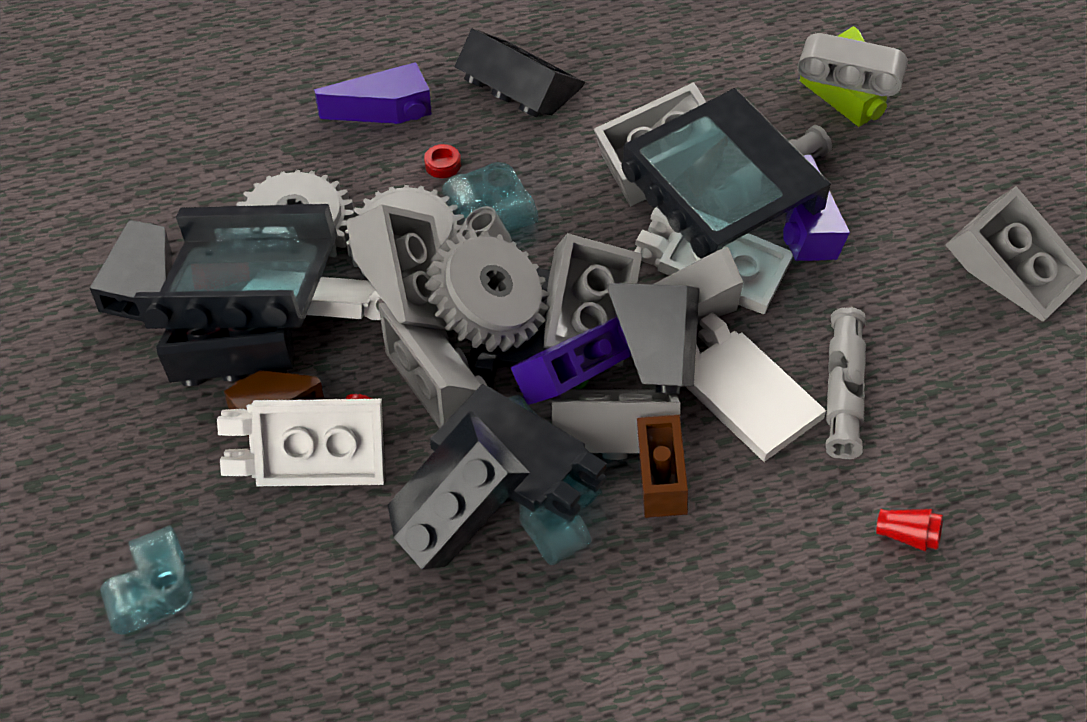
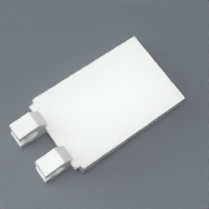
(757, 260)
(345, 299)
(750, 391)
(306, 442)

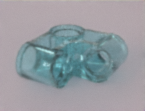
(493, 187)
(555, 535)
(139, 596)

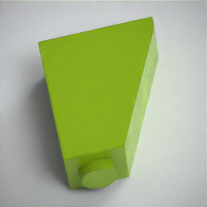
(853, 104)

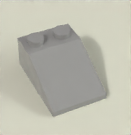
(631, 125)
(394, 253)
(1019, 255)
(580, 286)

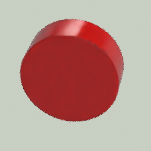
(442, 161)

